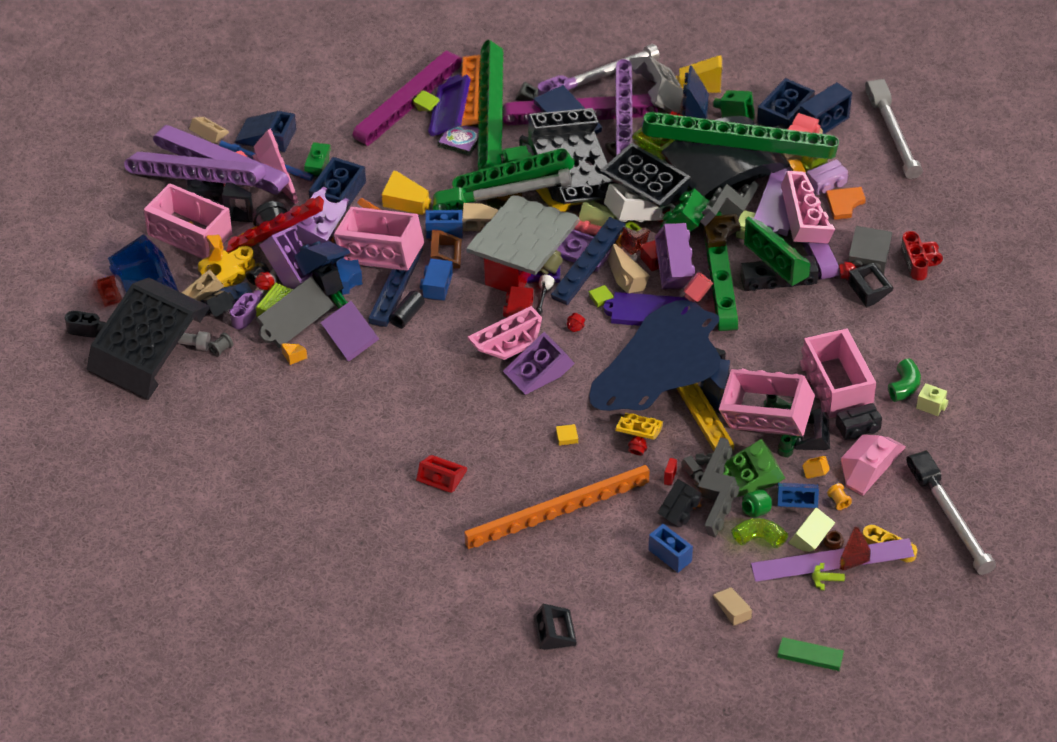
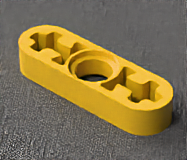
(886, 536)

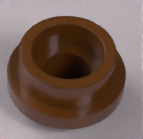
(833, 536)

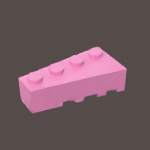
(804, 211)

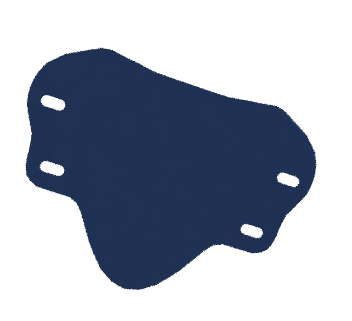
(661, 356)

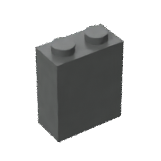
(870, 247)

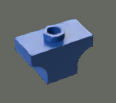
(349, 273)

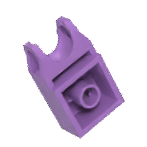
(323, 224)

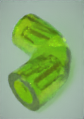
(761, 529)

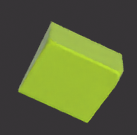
(425, 101)

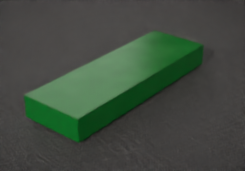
(810, 654)

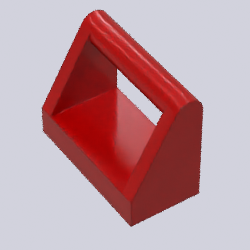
(439, 476)

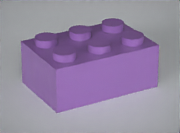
(674, 256)

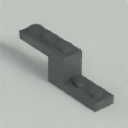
(728, 201)
(718, 487)

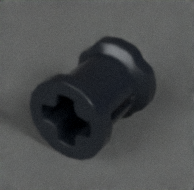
(260, 267)

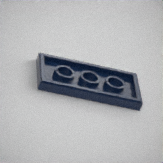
(560, 100)

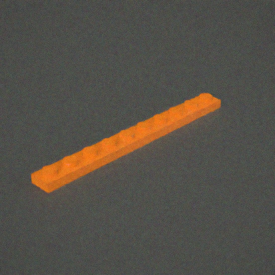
(560, 505)

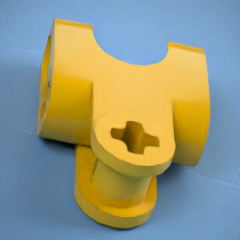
(232, 267)

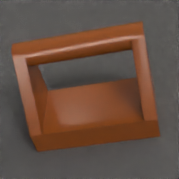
(443, 238)

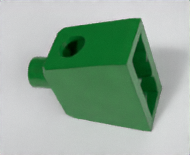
(735, 104)

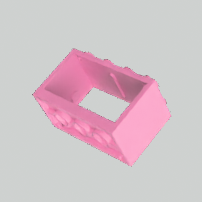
(179, 233)
(380, 237)
(833, 346)
(763, 418)

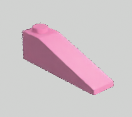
(267, 153)

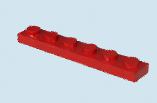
(276, 225)

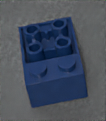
(696, 96)
(281, 124)

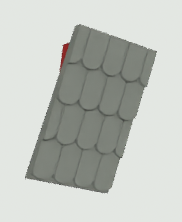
(520, 241)

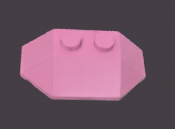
(508, 335)
(868, 461)

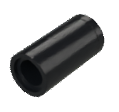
(406, 309)

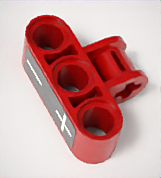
(919, 255)

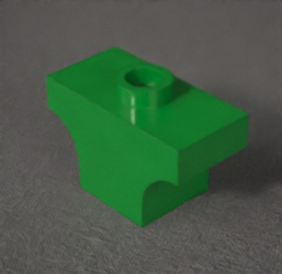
(317, 158)

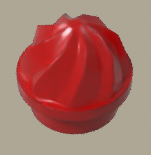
(845, 268)
(264, 281)
(575, 322)
(637, 445)

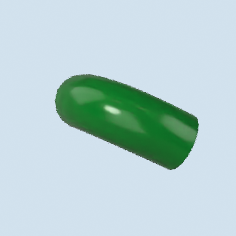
(908, 384)

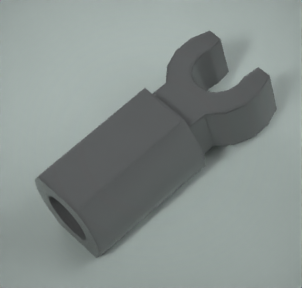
(692, 469)

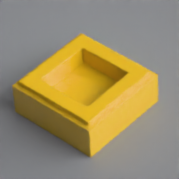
(567, 434)

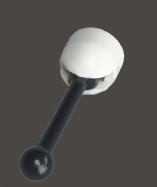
(545, 283)

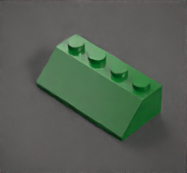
(775, 252)

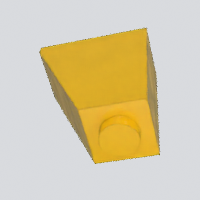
(708, 71)
(405, 195)

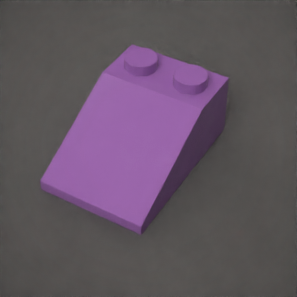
(538, 365)

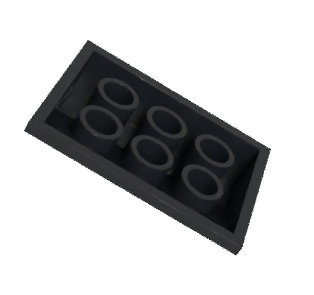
(647, 176)

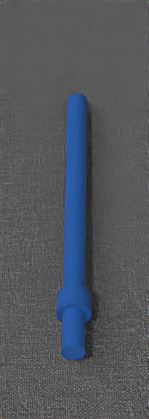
(294, 171)

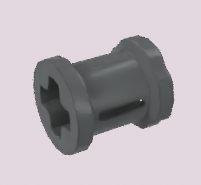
(220, 344)

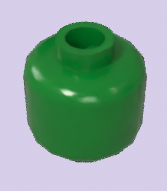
(756, 503)

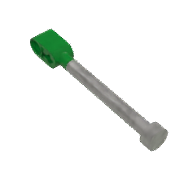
(456, 197)

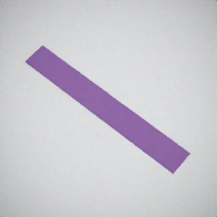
(806, 563)

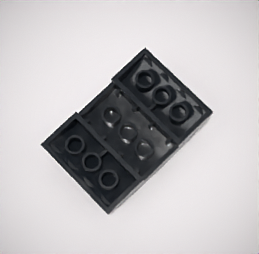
(719, 165)

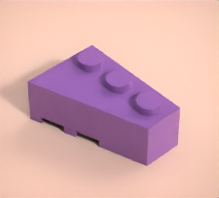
(280, 252)

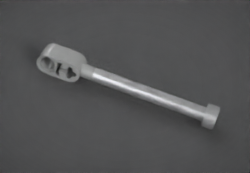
(881, 97)

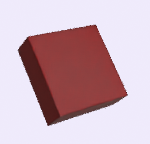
(670, 471)

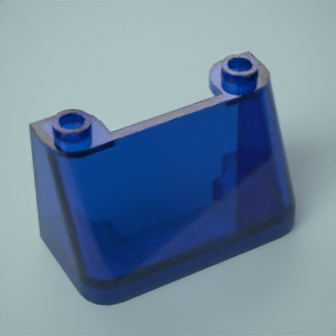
(139, 261)

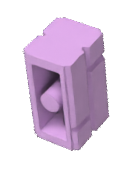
(827, 177)

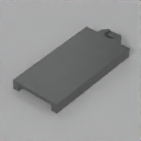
(293, 313)

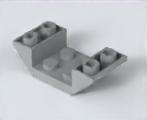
(667, 91)

